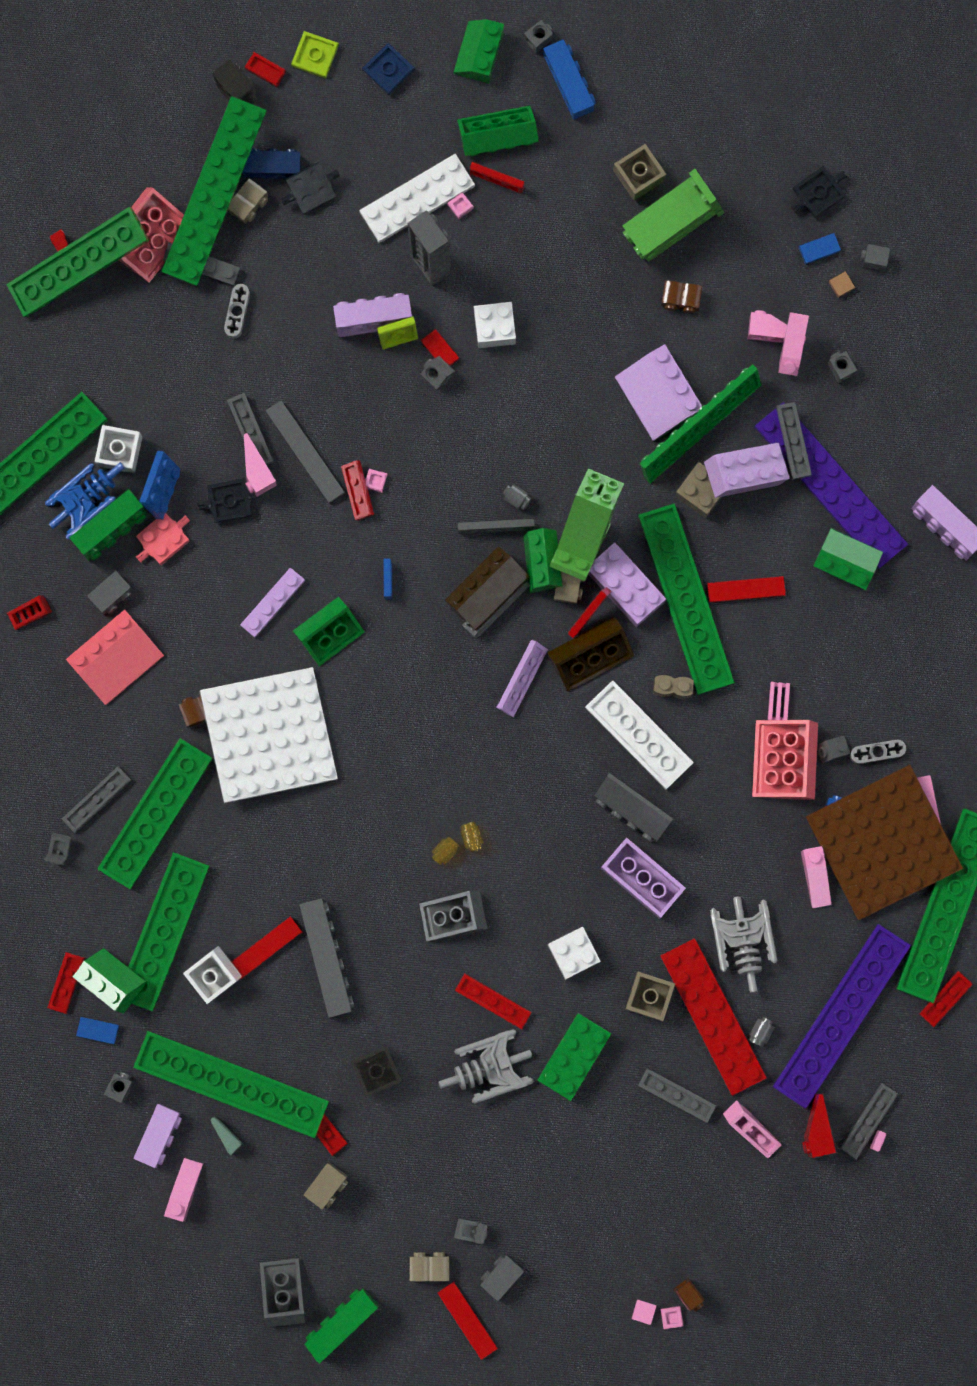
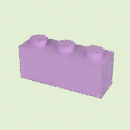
(158, 1136)

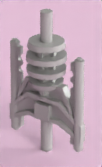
(743, 935)
(494, 1066)

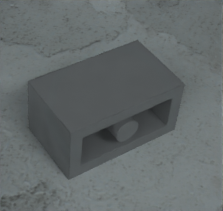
(110, 593)
(501, 1277)

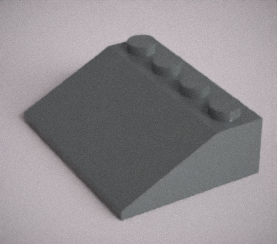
(632, 808)

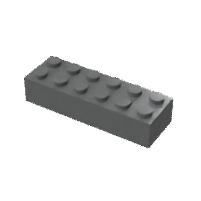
(429, 247)

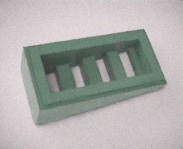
(229, 1140)

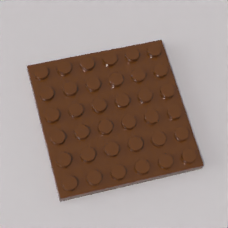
(884, 842)

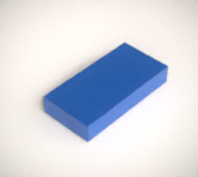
(819, 248)
(387, 579)
(97, 1030)

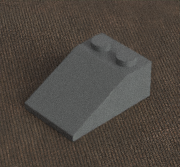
(453, 916)
(282, 1292)

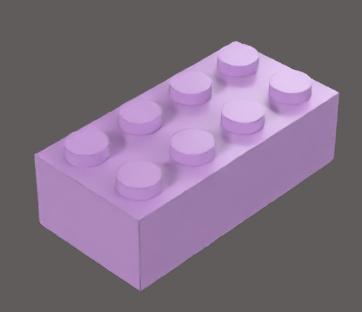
(367, 316)
(746, 470)
(947, 522)
(629, 586)
(643, 878)

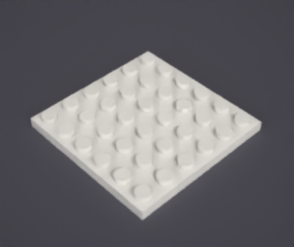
(268, 735)

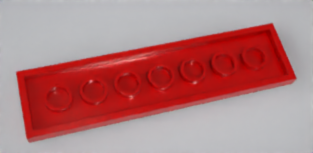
(713, 1016)

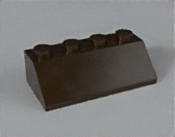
(487, 588)
(591, 654)

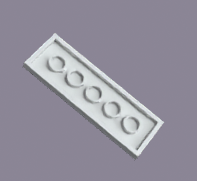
(422, 193)
(639, 735)

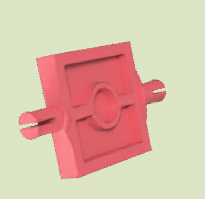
(162, 539)

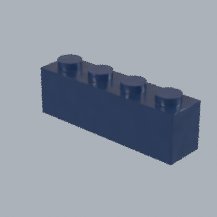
(272, 164)

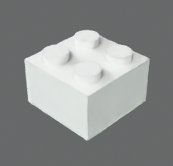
(494, 325)
(118, 446)
(573, 953)
(212, 974)

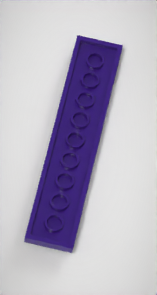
(839, 493)
(841, 1016)

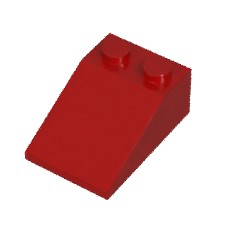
(818, 1131)

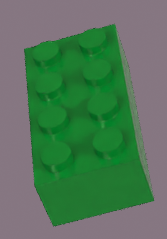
(109, 525)
(574, 1057)

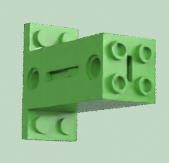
(672, 217)
(587, 524)

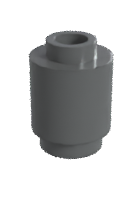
(517, 497)
(761, 1031)

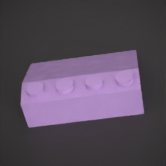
(658, 392)

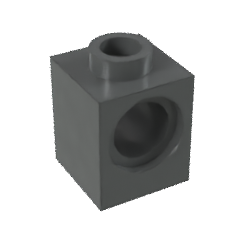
(535, 43)
(875, 257)
(444, 372)
(841, 374)
(113, 1093)

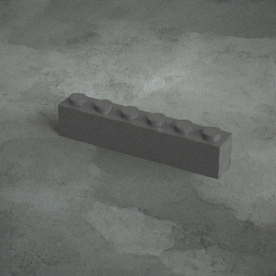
(325, 957)

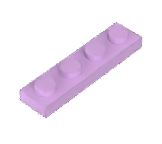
(272, 602)
(522, 678)

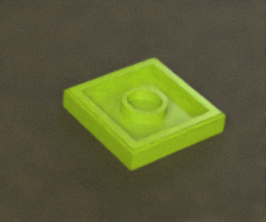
(315, 54)
(397, 333)

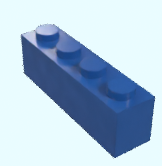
(568, 79)

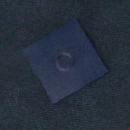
(388, 69)

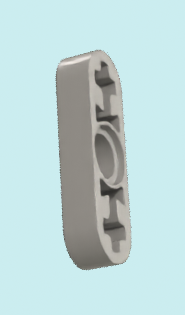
(244, 299)
(891, 744)

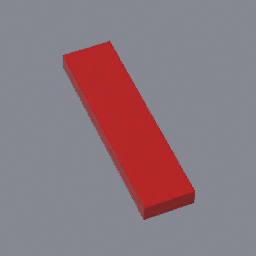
(746, 589)
(266, 947)
(493, 1001)
(467, 1320)

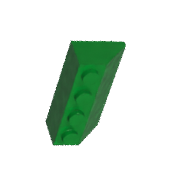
(497, 130)
(341, 1325)

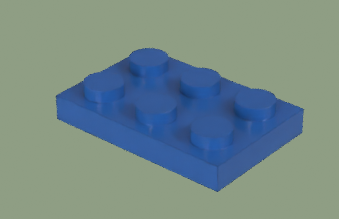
(160, 485)

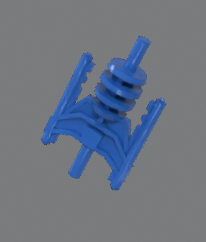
(80, 501)

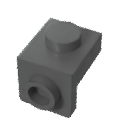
(833, 749)
(58, 849)
(471, 1231)

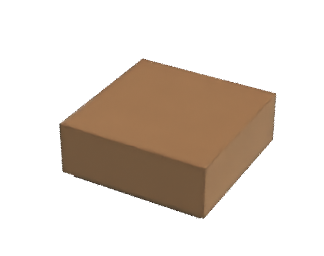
(841, 284)

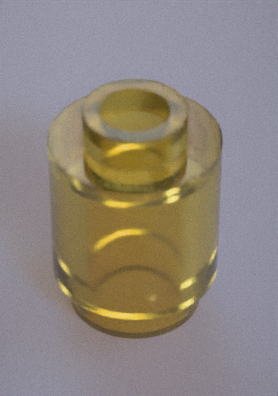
(471, 836)
(445, 850)

